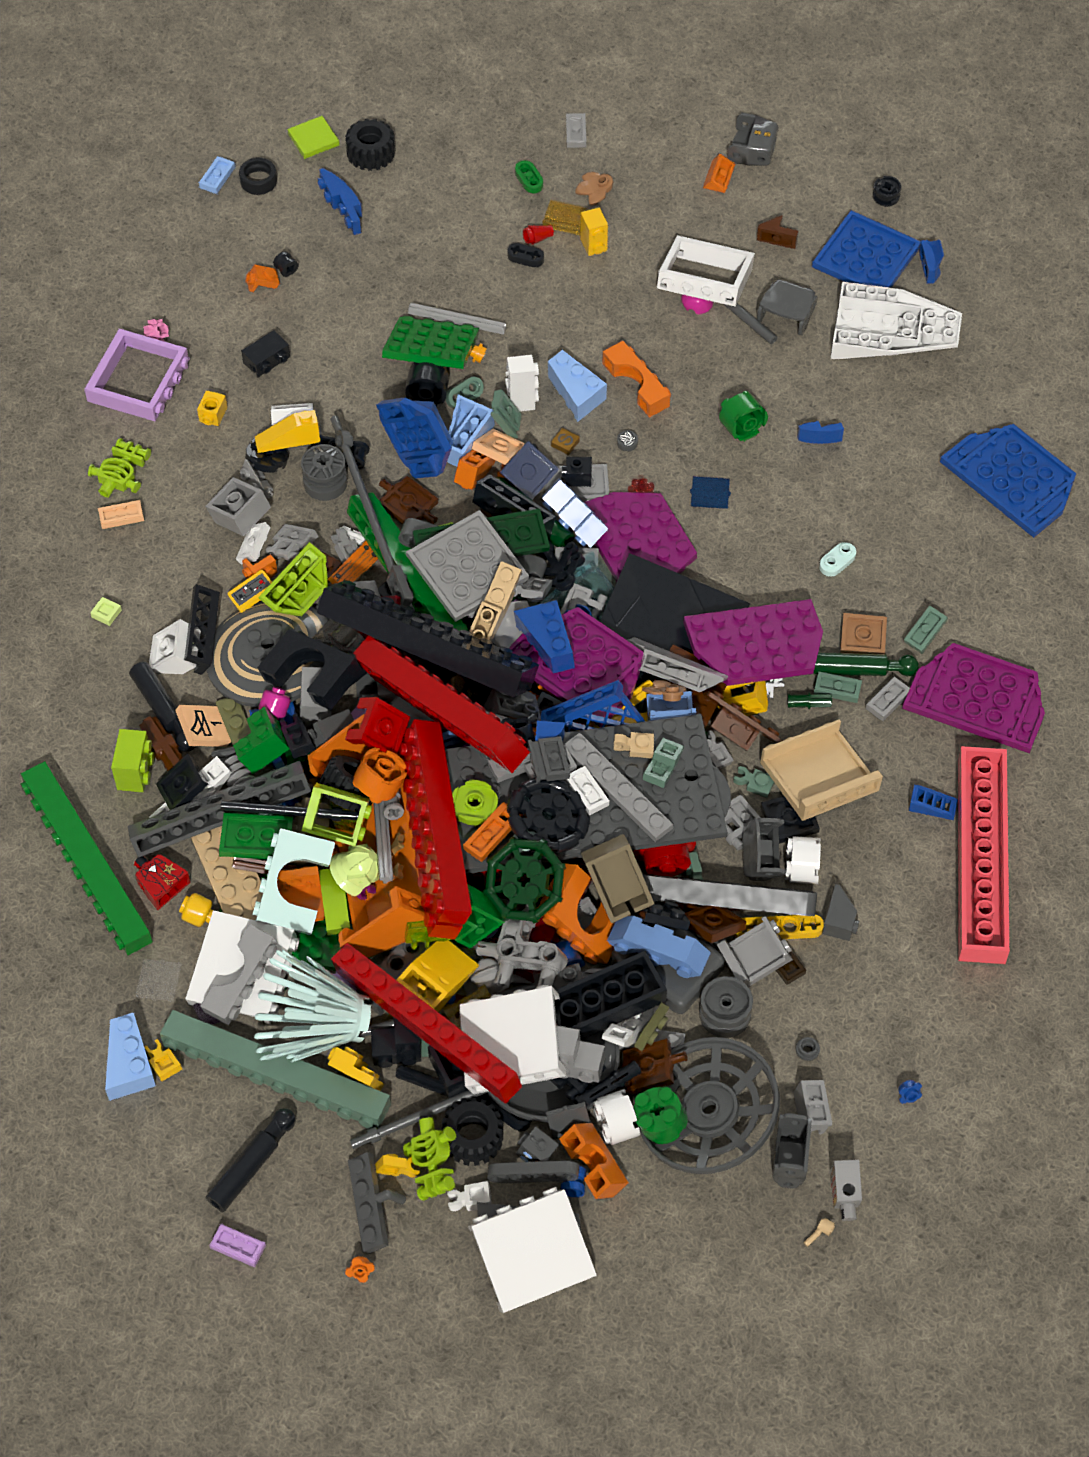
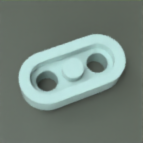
(839, 558)

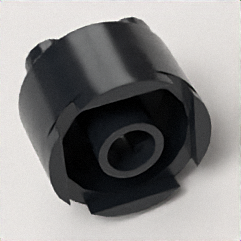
(427, 383)

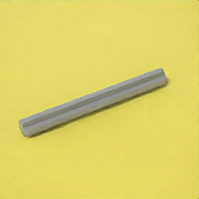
(456, 318)
(383, 844)

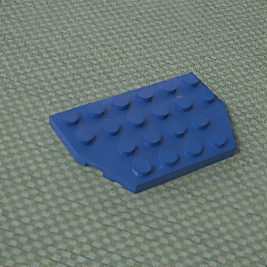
(1013, 475)

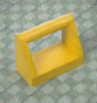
(752, 702)

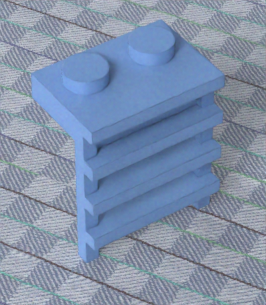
(661, 709)

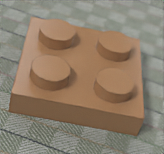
(863, 634)

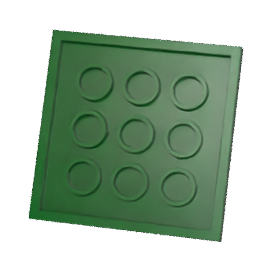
(431, 342)

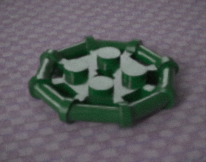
(511, 876)

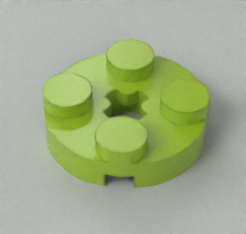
(474, 790)

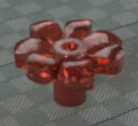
(641, 486)

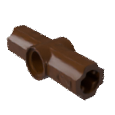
(162, 743)

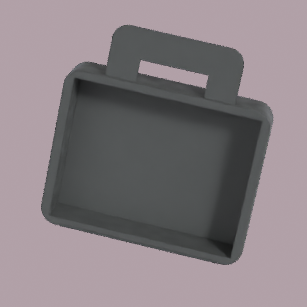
(684, 991)

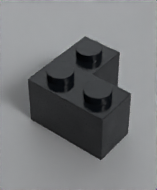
(395, 1046)

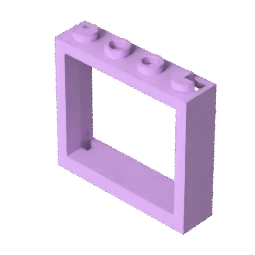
(97, 395)

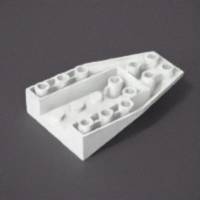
(890, 323)

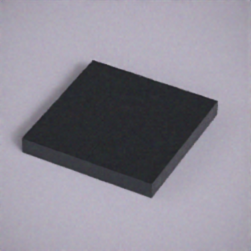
(653, 602)

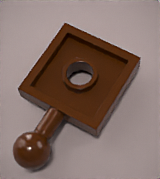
(712, 922)

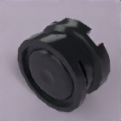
(886, 191)

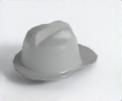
(485, 974)

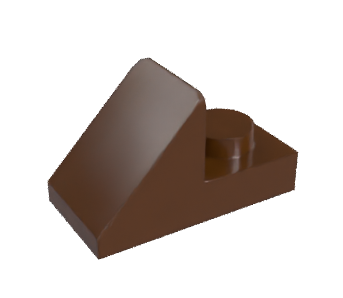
(774, 233)

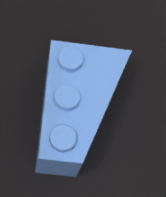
(576, 384)
(468, 424)
(127, 1060)

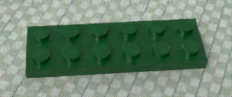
(520, 531)

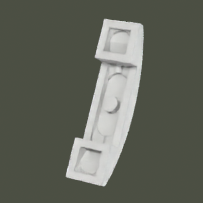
(215, 774)
(629, 1030)

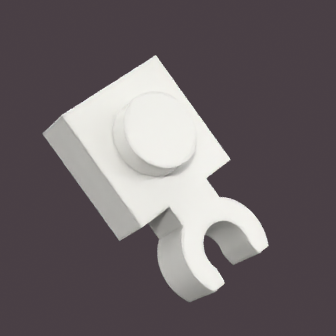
(472, 1194)

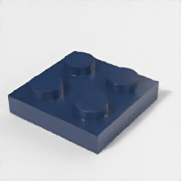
(529, 470)

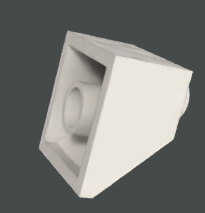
(169, 649)

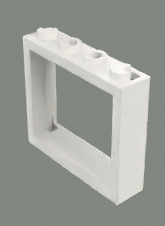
(711, 255)

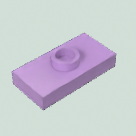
(237, 1245)

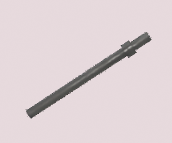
(374, 1134)

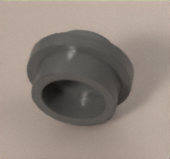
(807, 1042)

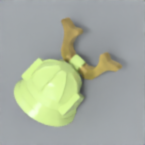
(359, 866)

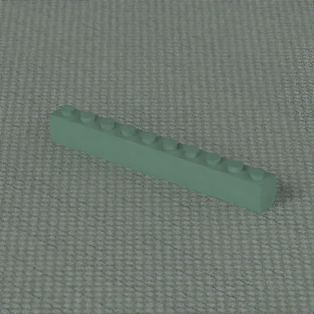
(297, 1078)

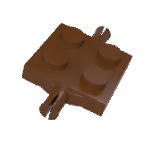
(408, 500)
(655, 1064)

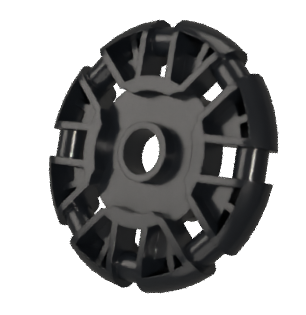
(548, 802)

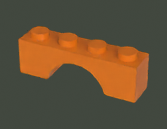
(622, 361)

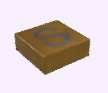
(565, 441)

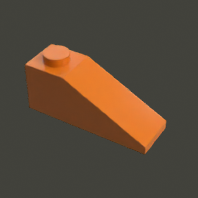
(472, 468)

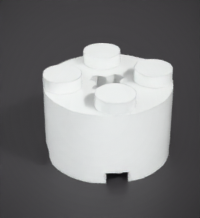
(804, 860)
(616, 1116)

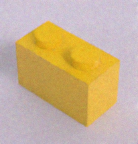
(594, 231)

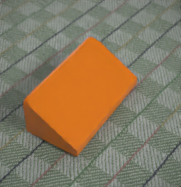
(719, 174)

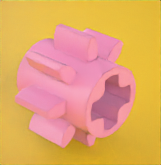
(156, 329)

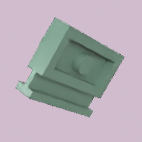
(506, 413)

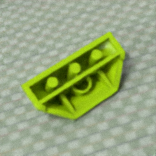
(298, 583)

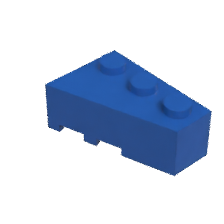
(547, 633)

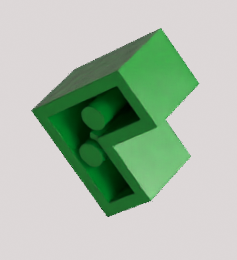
(263, 743)
(482, 920)

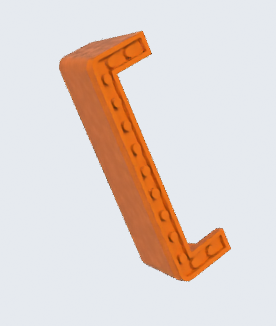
(383, 916)

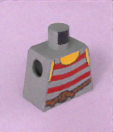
(846, 1178)

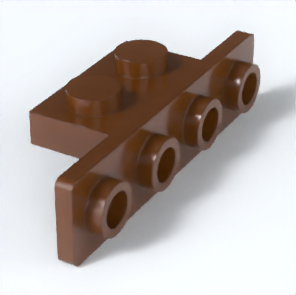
(736, 725)

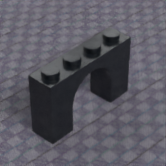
(298, 649)

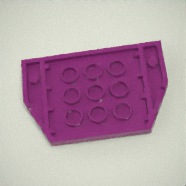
(642, 527)
(758, 641)
(598, 659)
(979, 696)

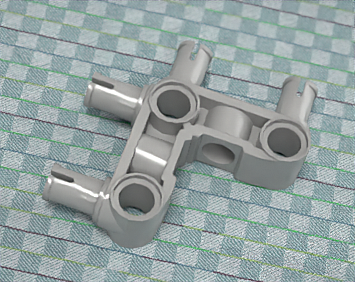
(525, 954)

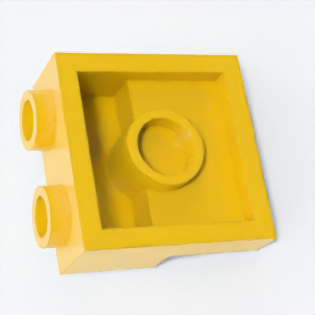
(351, 1064)

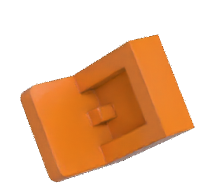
(262, 276)
(267, 564)

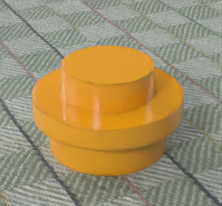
(478, 353)

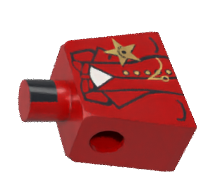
(160, 879)

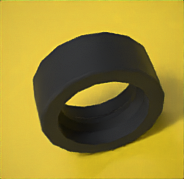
(258, 187)

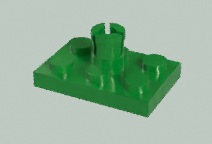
(250, 834)

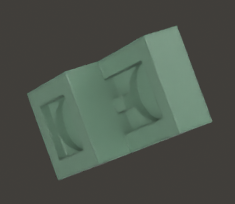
(663, 762)

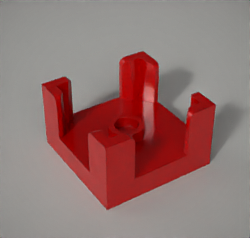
(381, 726)

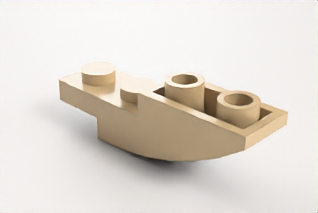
(496, 602)

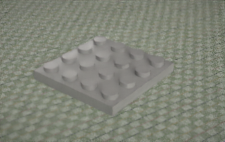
(463, 563)

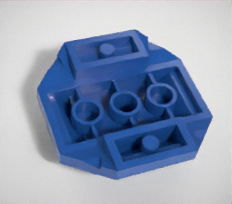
(417, 435)

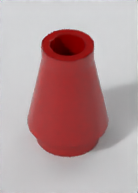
(537, 233)

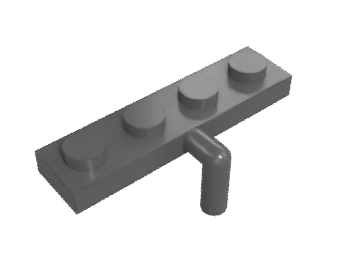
(369, 1202)

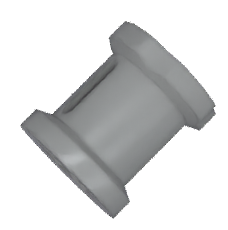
(392, 808)

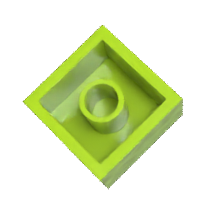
(132, 760)

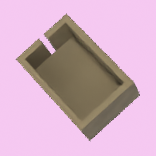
(617, 878)

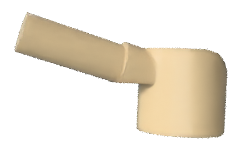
(825, 1226)

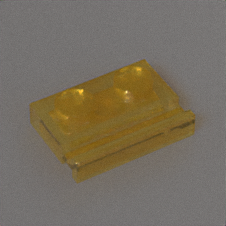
(564, 217)

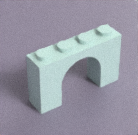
(290, 847)

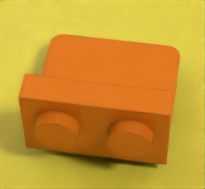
(302, 889)

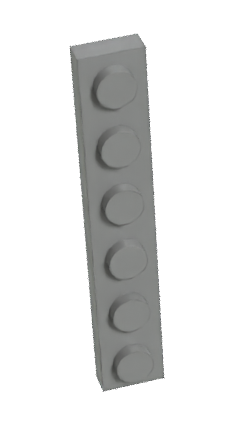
(619, 788)

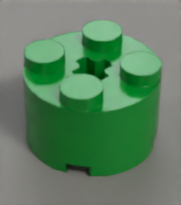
(743, 416)
(660, 1115)

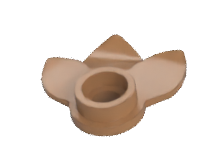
(594, 186)
(669, 691)

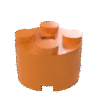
(380, 775)

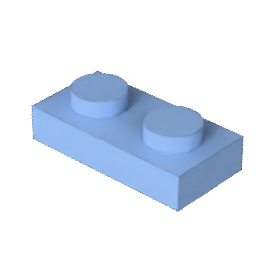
(217, 175)

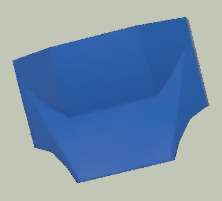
(931, 257)

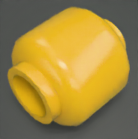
(196, 909)

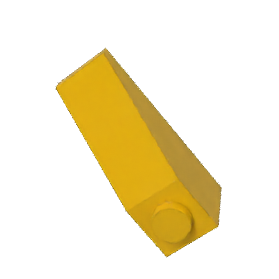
(292, 431)

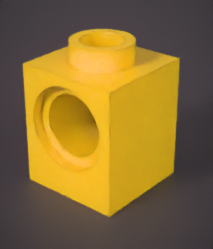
(212, 408)

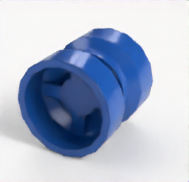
(575, 1188)

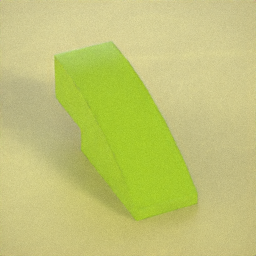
(334, 903)

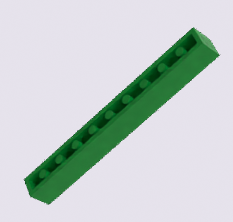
(423, 597)
(86, 858)

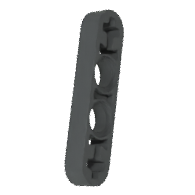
(533, 1172)

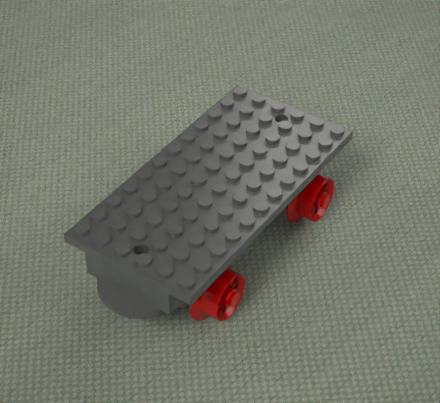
(692, 799)

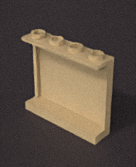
(818, 770)

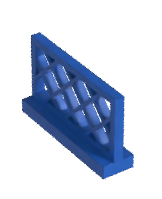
(585, 704)

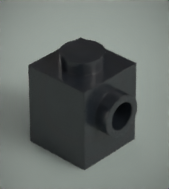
(578, 471)

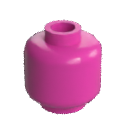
(275, 702)

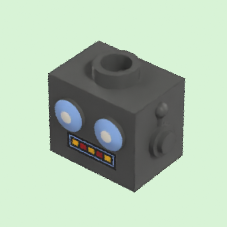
(536, 1146)

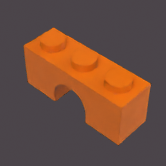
(585, 1143)

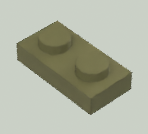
(649, 1033)

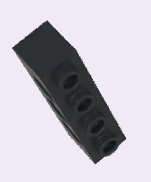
(501, 499)

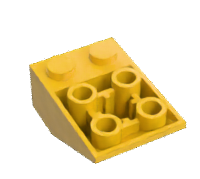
(438, 973)

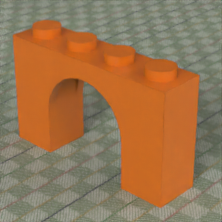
(563, 917)

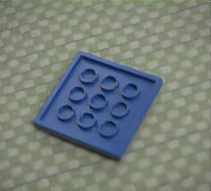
(866, 252)

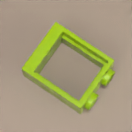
(312, 811)

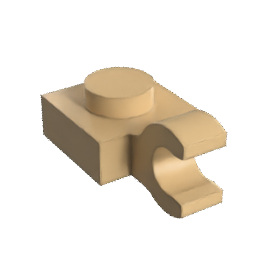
(638, 744)

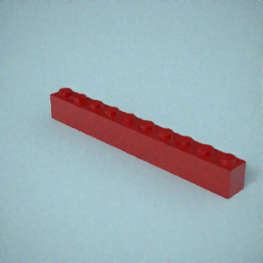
(427, 1023)

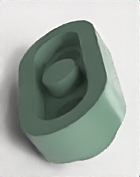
(463, 390)

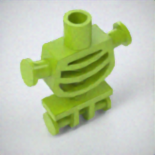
(114, 470)
(436, 1152)

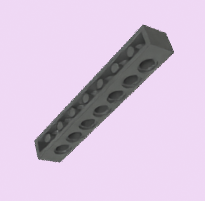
(206, 812)

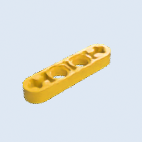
(794, 919)

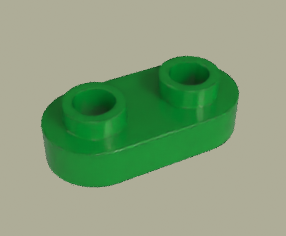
(531, 180)

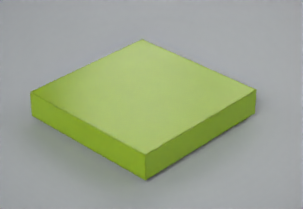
(313, 137)

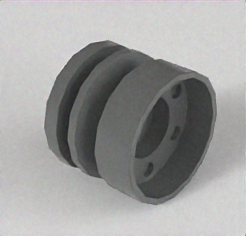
(324, 472)

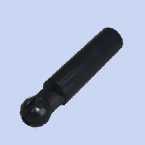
(159, 701)
(250, 1160)

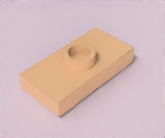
(120, 514)

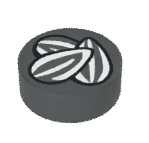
(627, 440)

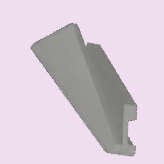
(676, 668)

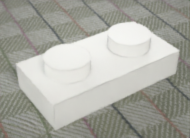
(253, 543)
(589, 790)

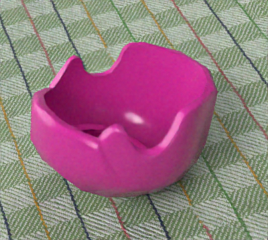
(696, 304)

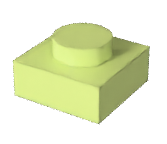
(106, 611)

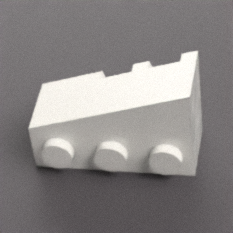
(522, 382)

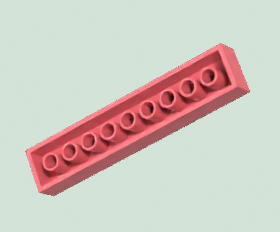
(983, 856)

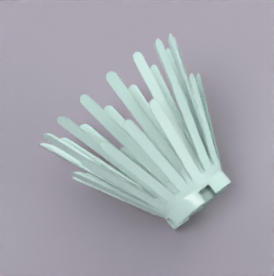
(333, 1006)

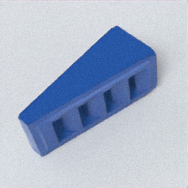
(932, 810)

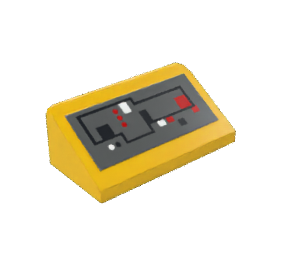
(248, 592)

